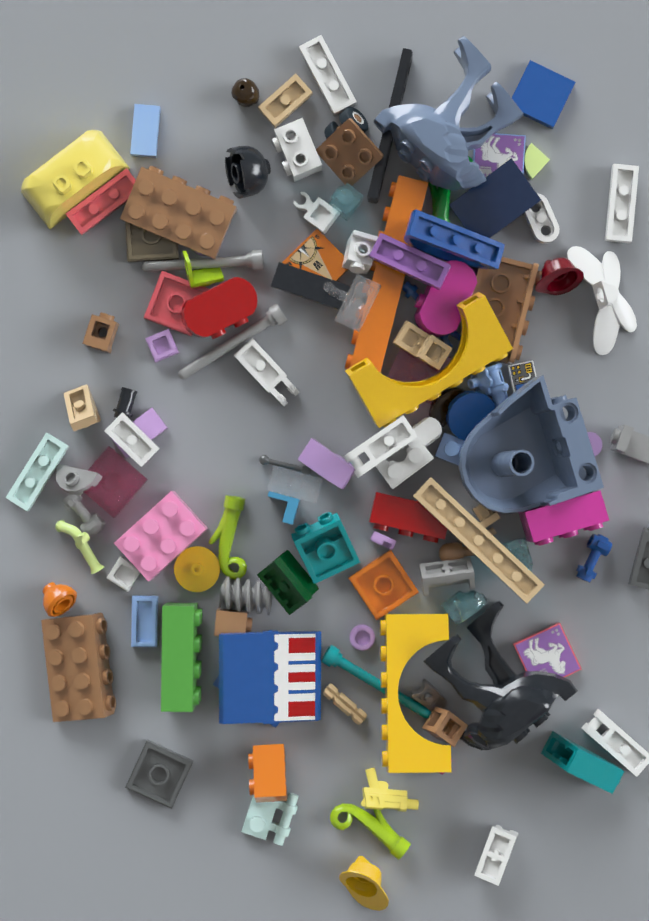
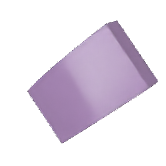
(326, 463)

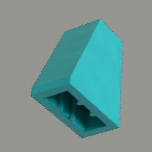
(582, 762)

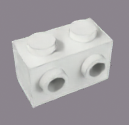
(297, 149)

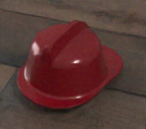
(559, 277)

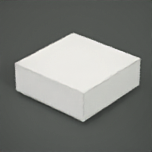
(123, 574)

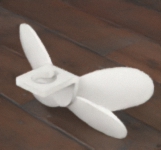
(612, 306)

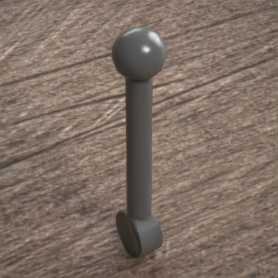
(265, 460)

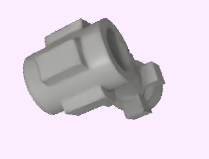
(92, 523)

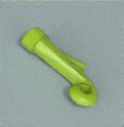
(225, 531)
(377, 826)

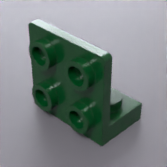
(288, 582)

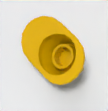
(364, 884)

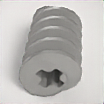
(245, 595)

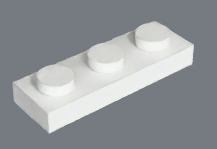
(327, 75)
(621, 203)

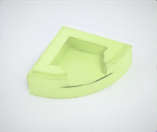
(534, 161)

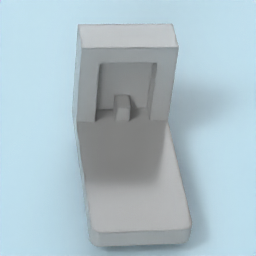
(630, 443)

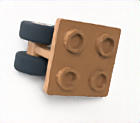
(348, 147)

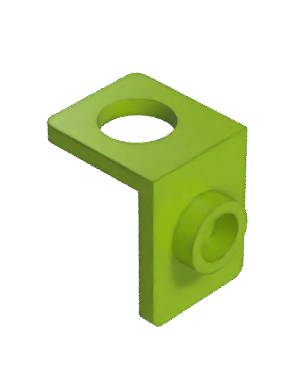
(201, 277)

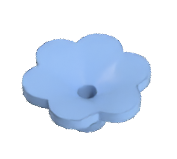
(481, 382)

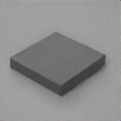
(159, 774)

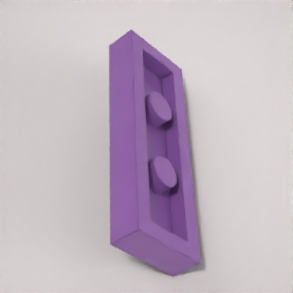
(410, 261)

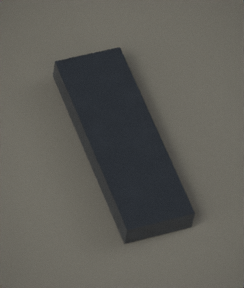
(306, 285)

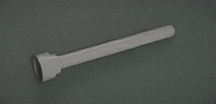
(252, 260)
(273, 317)

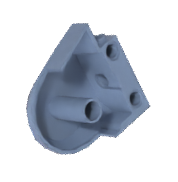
(529, 453)

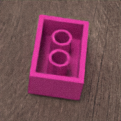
(564, 518)

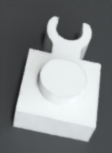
(318, 213)

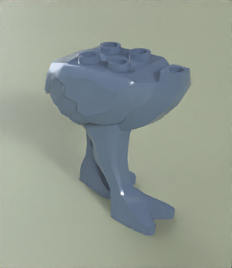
(433, 137)

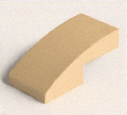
(422, 345)

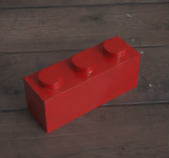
(406, 516)

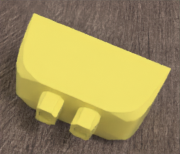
(72, 176)

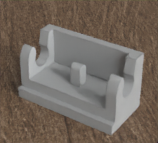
(446, 573)

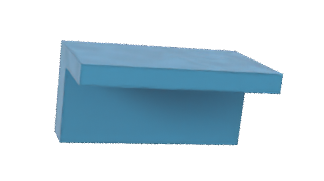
(291, 508)

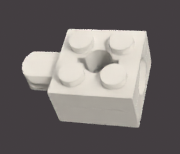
(413, 455)

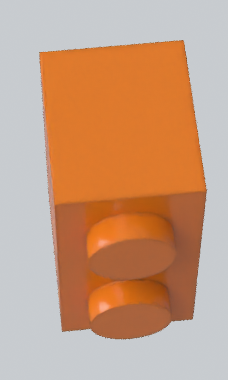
(269, 773)

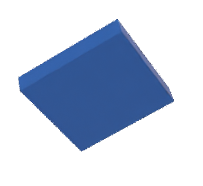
(542, 94)

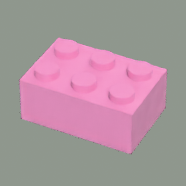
(161, 535)

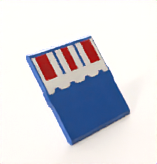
(269, 677)

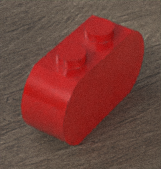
(219, 308)

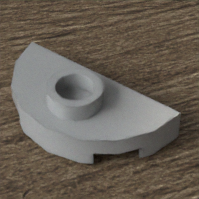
(76, 480)

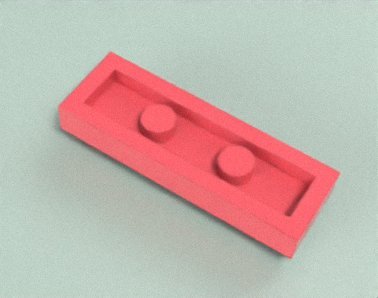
(102, 202)

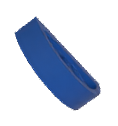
(452, 242)

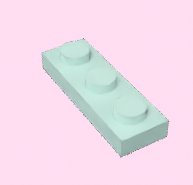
(37, 472)

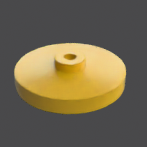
(197, 569)

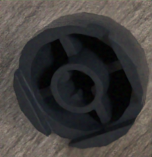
(246, 170)

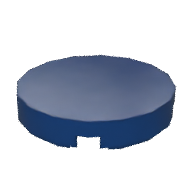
(467, 411)

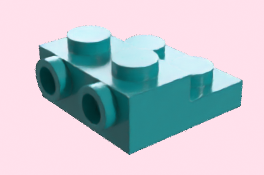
(324, 547)

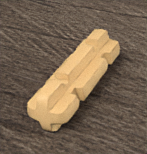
(344, 704)

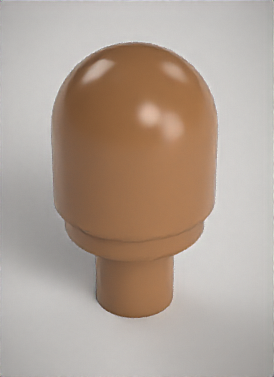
(454, 551)

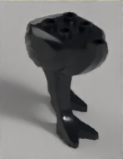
(511, 701)

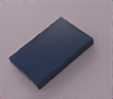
(496, 201)

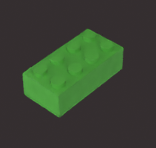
(180, 657)

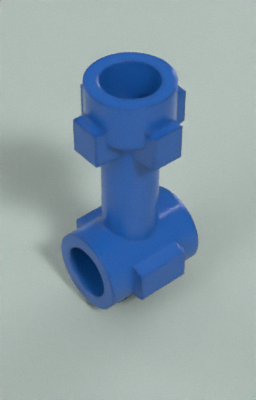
(599, 546)

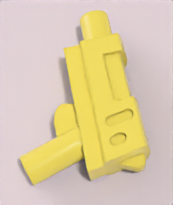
(380, 797)

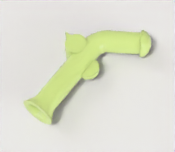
(81, 543)

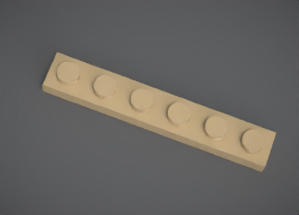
(478, 540)

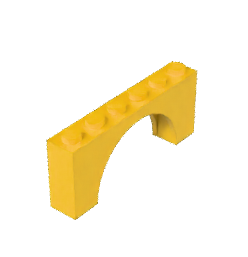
(480, 344)
(404, 747)

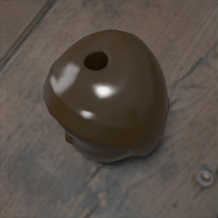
(245, 92)

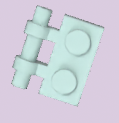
(260, 816)

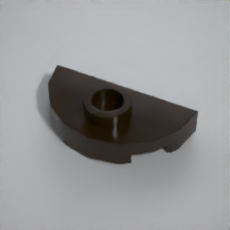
(440, 405)

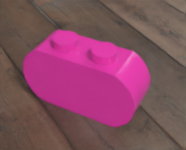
(437, 308)

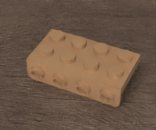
(179, 211)
(510, 297)
(78, 667)

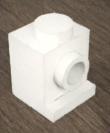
(358, 251)

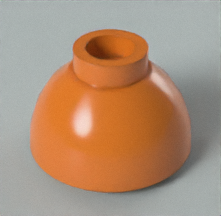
(58, 599)

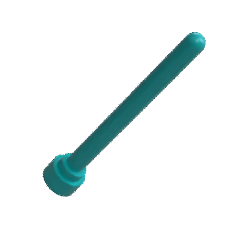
(334, 657)

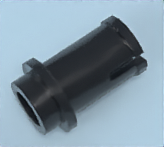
(125, 402)

